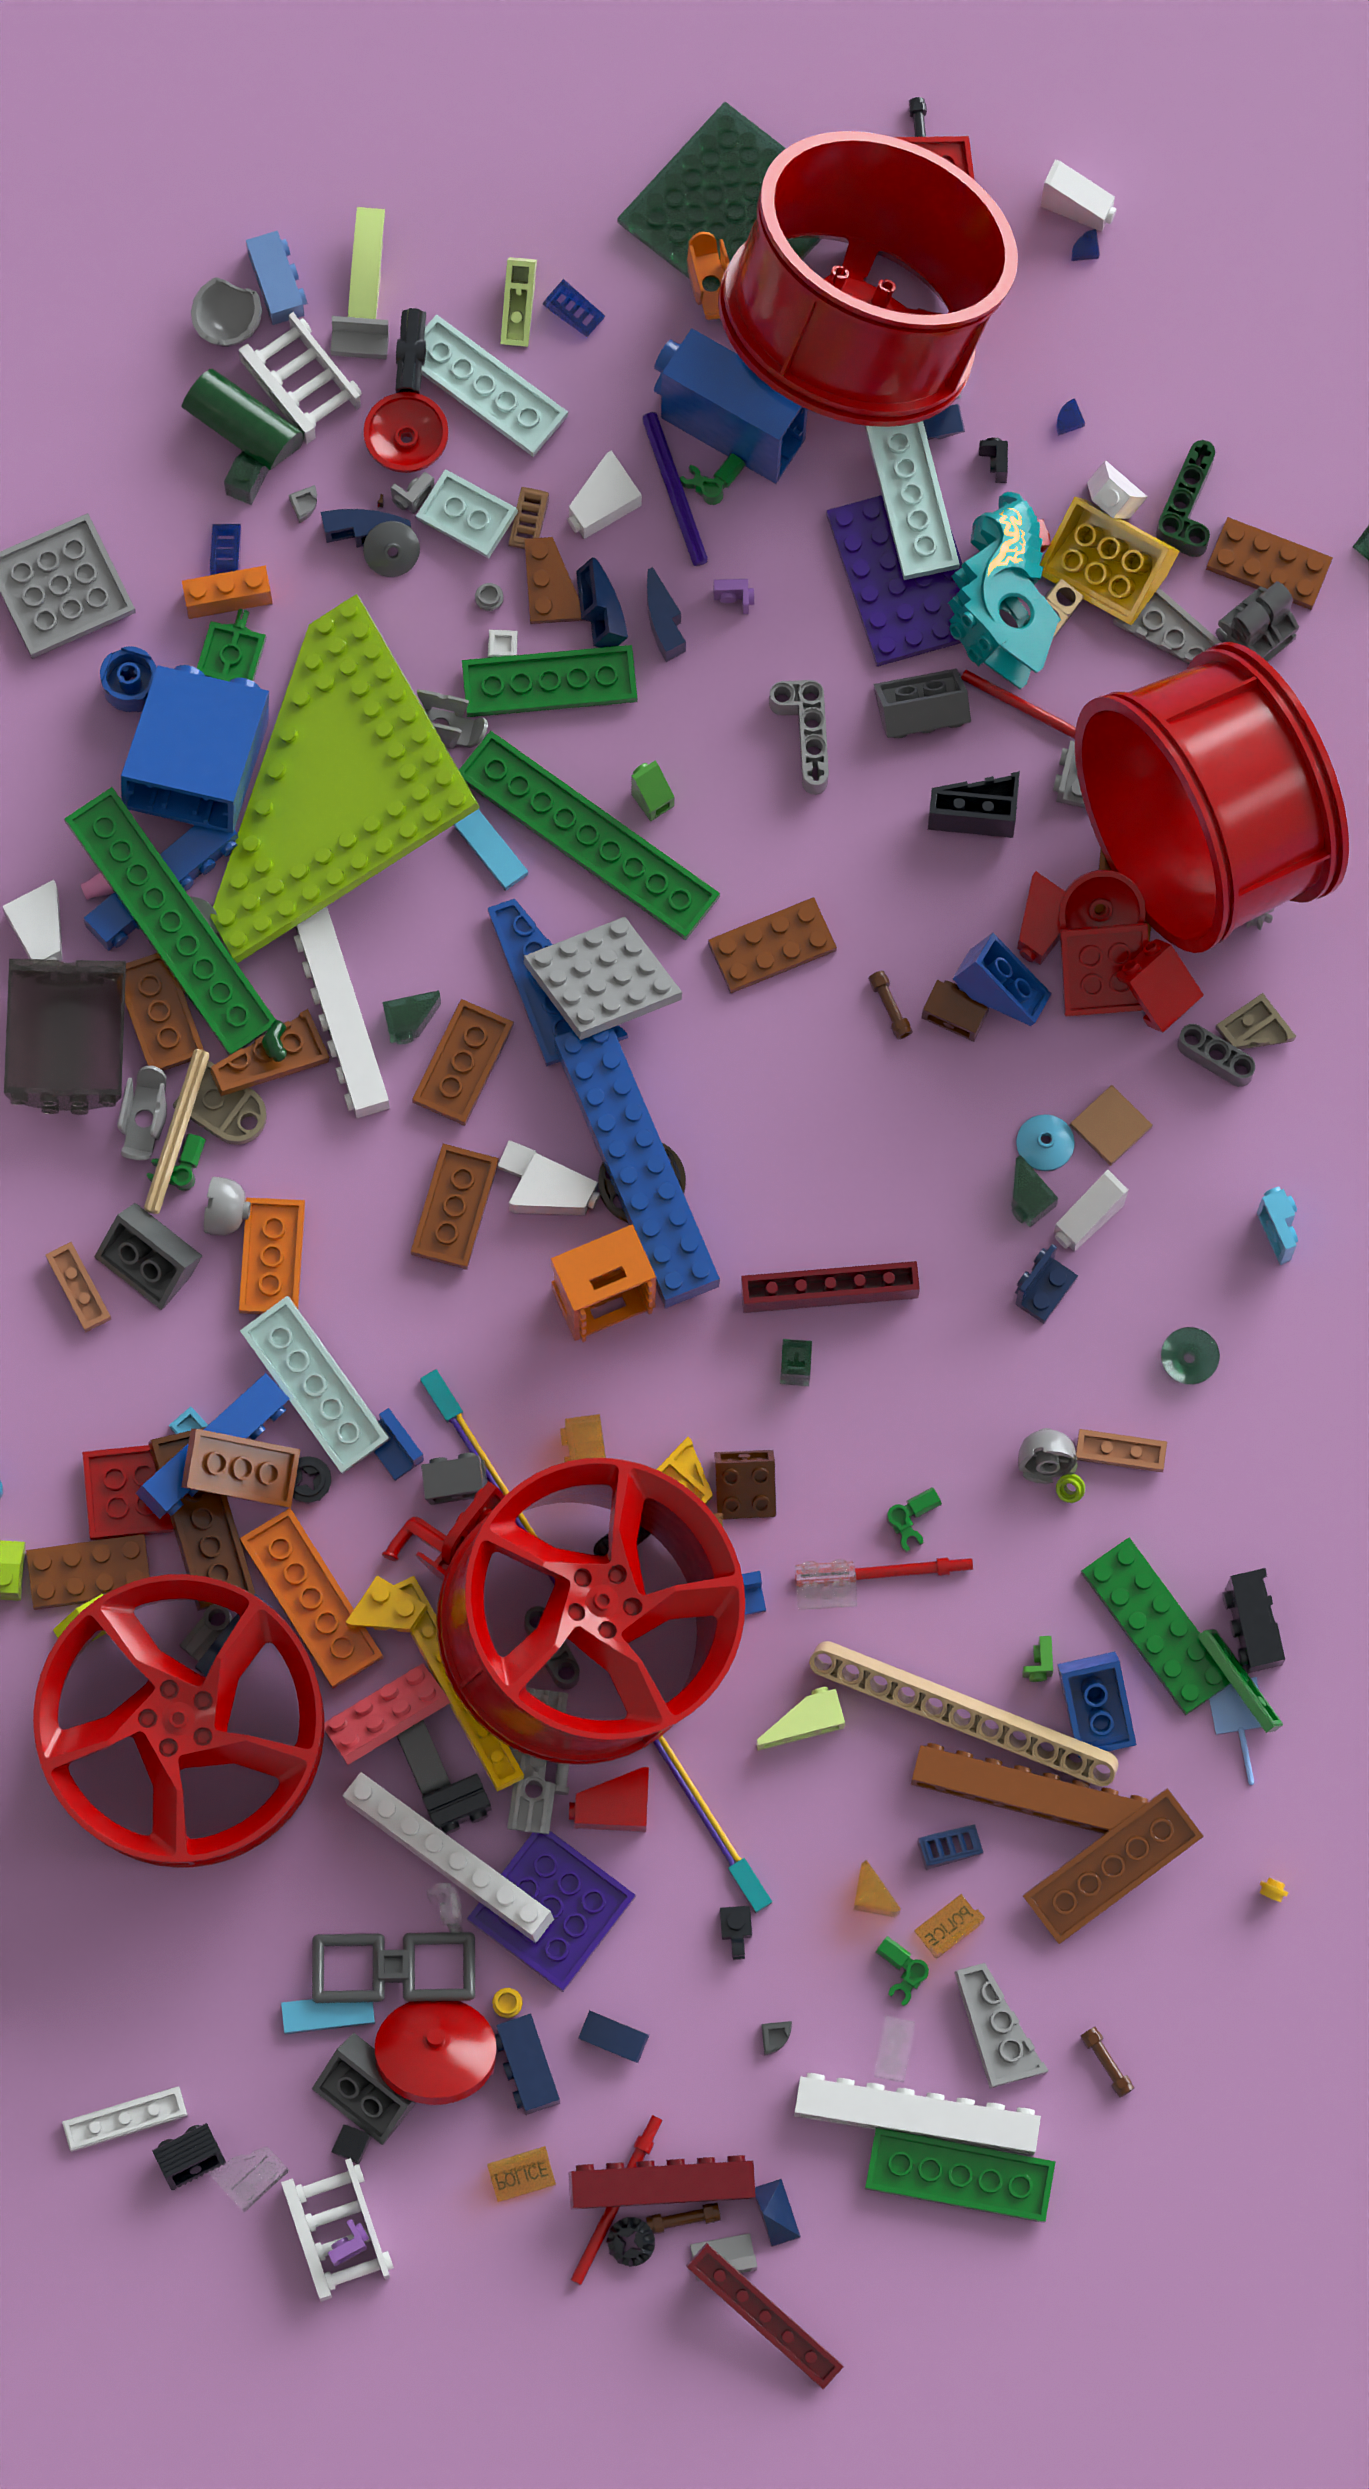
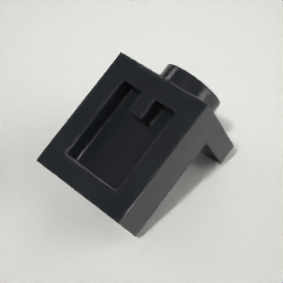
(998, 454)

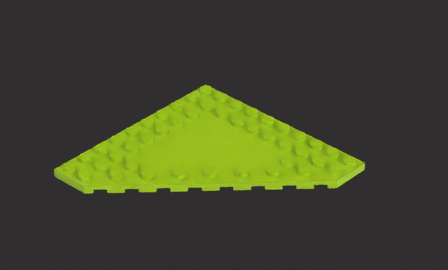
(341, 787)

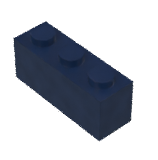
(526, 2064)

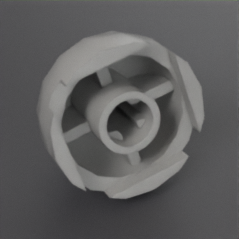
(225, 1207)
(1047, 1456)

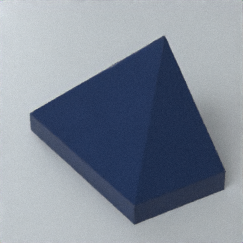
(776, 2213)

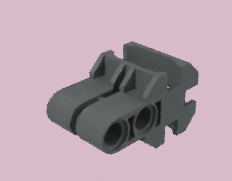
(1261, 622)

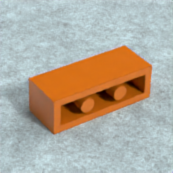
(227, 592)

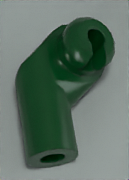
(272, 1043)

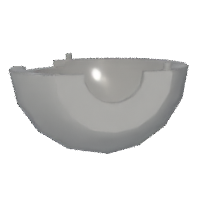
(225, 313)

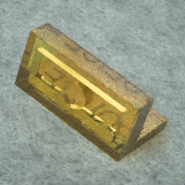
(949, 1926)
(521, 2174)

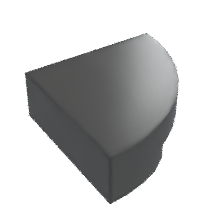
(775, 2036)

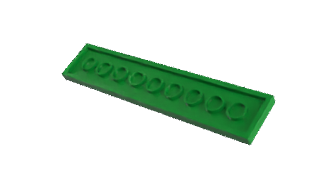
(588, 835)
(170, 921)

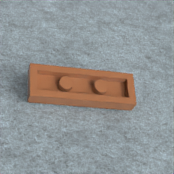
(78, 1287)
(1121, 1450)

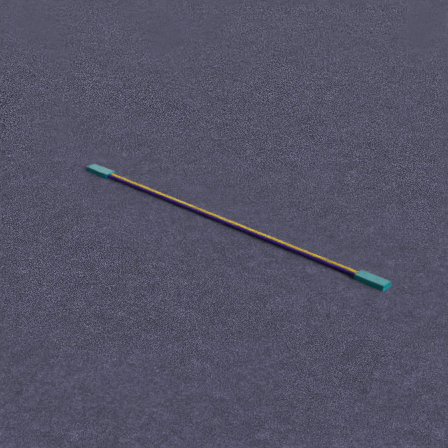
(741, 1869)

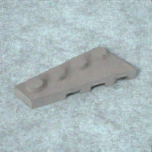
(1170, 628)
(996, 2029)

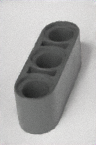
(1210, 1042)
(559, 1660)
(423, 1758)

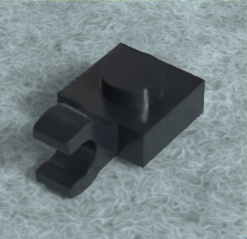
(736, 1926)

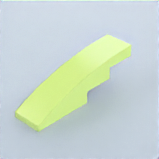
(366, 263)

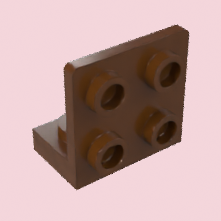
(745, 1484)

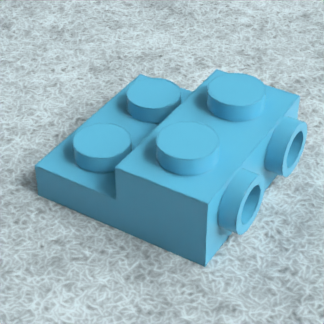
(1276, 1217)

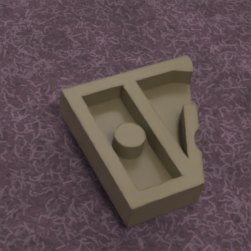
(1255, 1026)

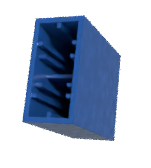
(727, 405)
(195, 748)

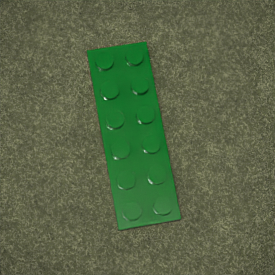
(549, 681)
(1155, 1625)
(960, 2175)

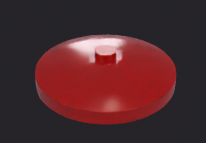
(435, 2051)

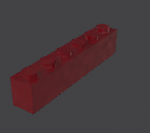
(830, 1287)
(661, 2184)

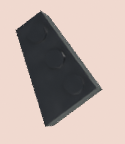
(976, 807)
(1253, 1621)

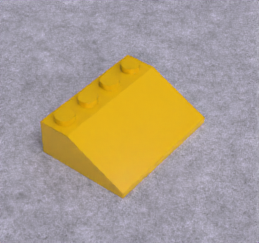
(1107, 560)

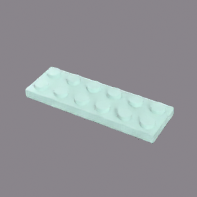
(489, 387)
(912, 499)
(315, 1384)

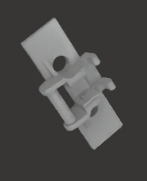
(535, 1813)

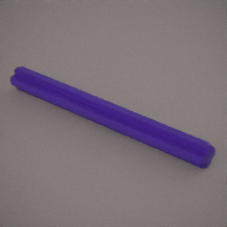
(674, 489)

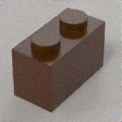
(954, 1010)

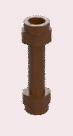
(900, 1025)
(1121, 2084)
(709, 2214)

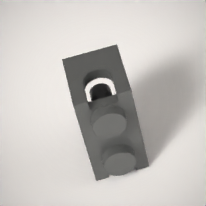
(453, 1479)

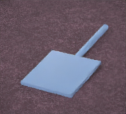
(1233, 1715)

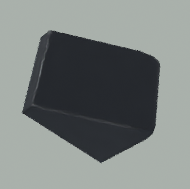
(351, 2143)

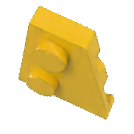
(687, 1469)
(387, 1608)

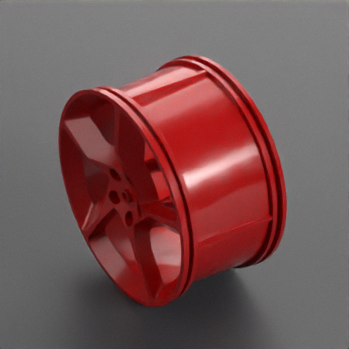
(837, 338)
(1212, 795)
(594, 1605)
(179, 1721)

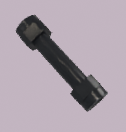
(918, 110)

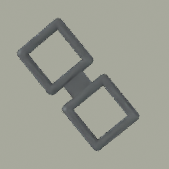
(393, 1967)

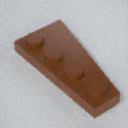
(253, 1066)

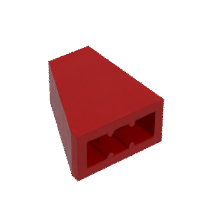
(1041, 920)
(613, 1804)

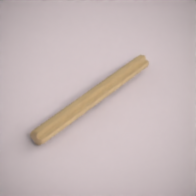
(176, 1131)

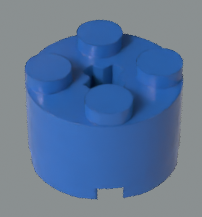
(118, 670)

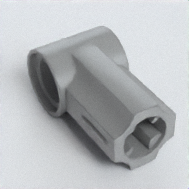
(204, 1633)

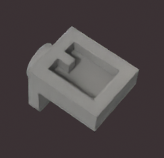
(417, 493)

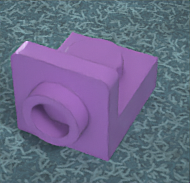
(732, 589)
(346, 2249)

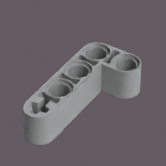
(808, 736)

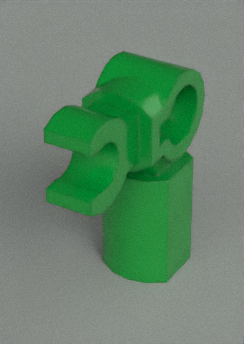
(710, 488)
(183, 1175)
(899, 1515)
(915, 1970)

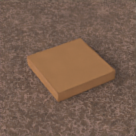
(1111, 1125)

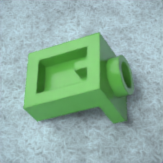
(1043, 1655)

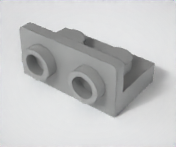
(1068, 784)

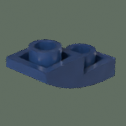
(945, 423)
(613, 2036)

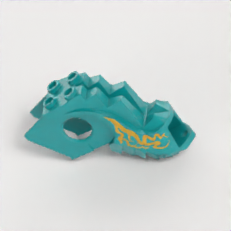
(992, 582)

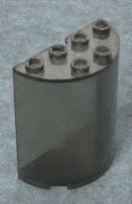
(64, 1034)

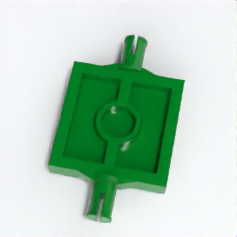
(231, 650)

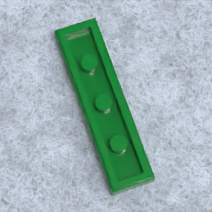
(1240, 1680)

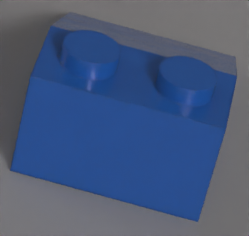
(1001, 981)
(1097, 1701)

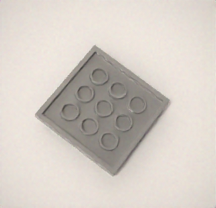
(61, 586)
(602, 978)

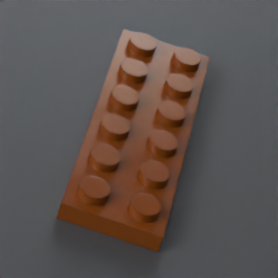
(1113, 1865)

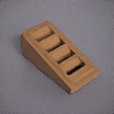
(534, 496)

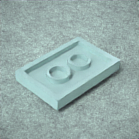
(467, 513)

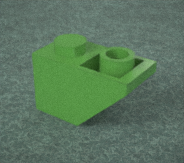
(651, 790)

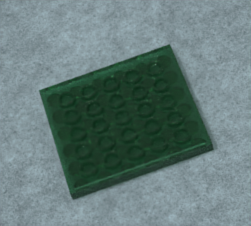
(708, 189)

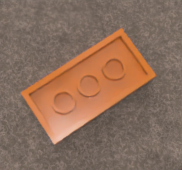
(271, 1254)

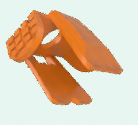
(703, 263)

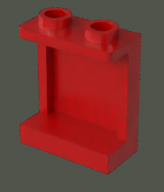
(1160, 984)

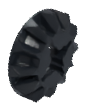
(322, 1482)
(643, 2238)

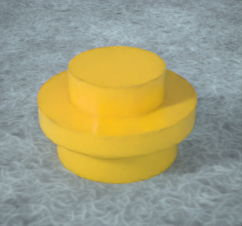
(1273, 1889)
(507, 2003)

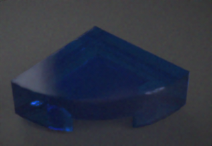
(1086, 247)
(1069, 418)

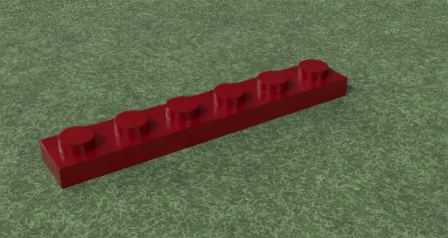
(765, 2316)

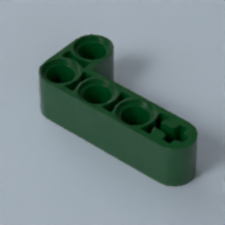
(1188, 495)

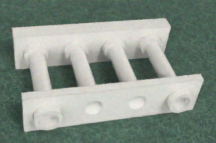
(288, 402)
(307, 2223)

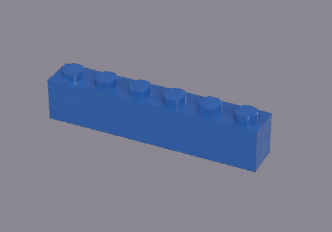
(187, 859)
(241, 1419)

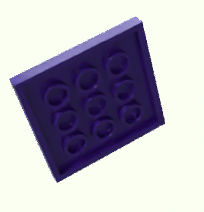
(576, 1892)

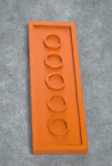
(310, 1597)

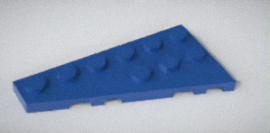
(518, 938)

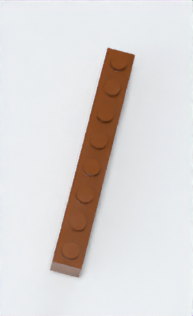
(1022, 1790)

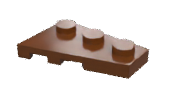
(549, 584)

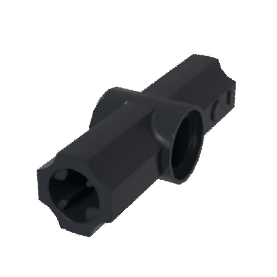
(411, 351)

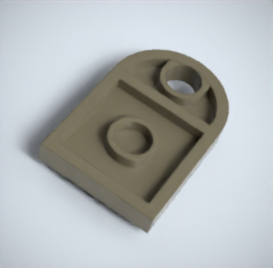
(225, 1113)

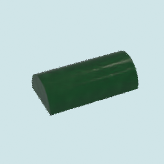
(242, 419)

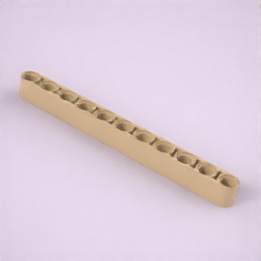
(978, 1710)

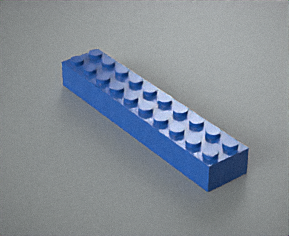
(637, 1164)

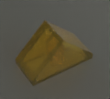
(873, 1895)

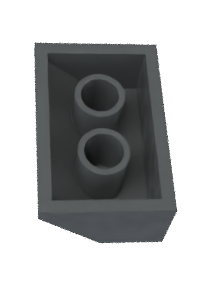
(922, 703)
(147, 1255)
(358, 2091)

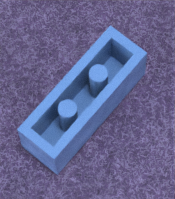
(276, 276)

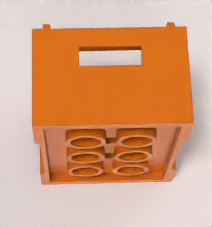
(599, 1274)

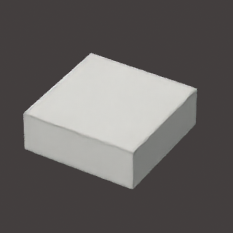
(502, 643)
(515, 1159)

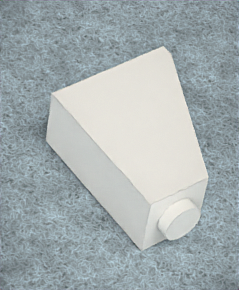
(1077, 197)
(1114, 492)
(603, 498)
(37, 922)
(553, 1190)
(1091, 1211)

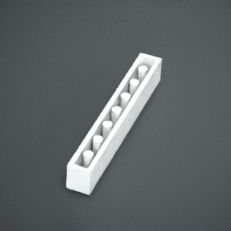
(341, 1015)
(448, 1857)
(917, 2115)

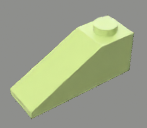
(518, 301)
(811, 1717)

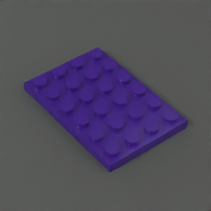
(896, 613)

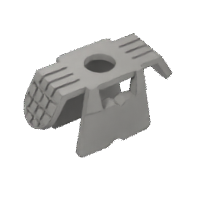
(461, 730)
(148, 1097)

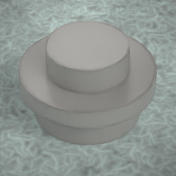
(489, 596)

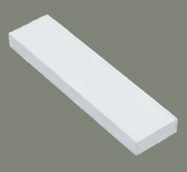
(124, 2119)

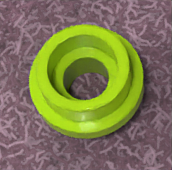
(1063, 1491)

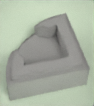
(304, 502)

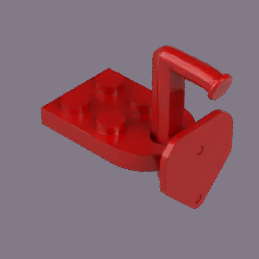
(480, 1508)

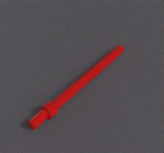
(1019, 703)
(941, 1566)
(643, 2146)

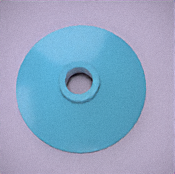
(1040, 1155)

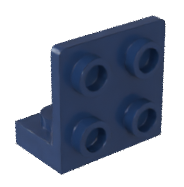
(1045, 1286)

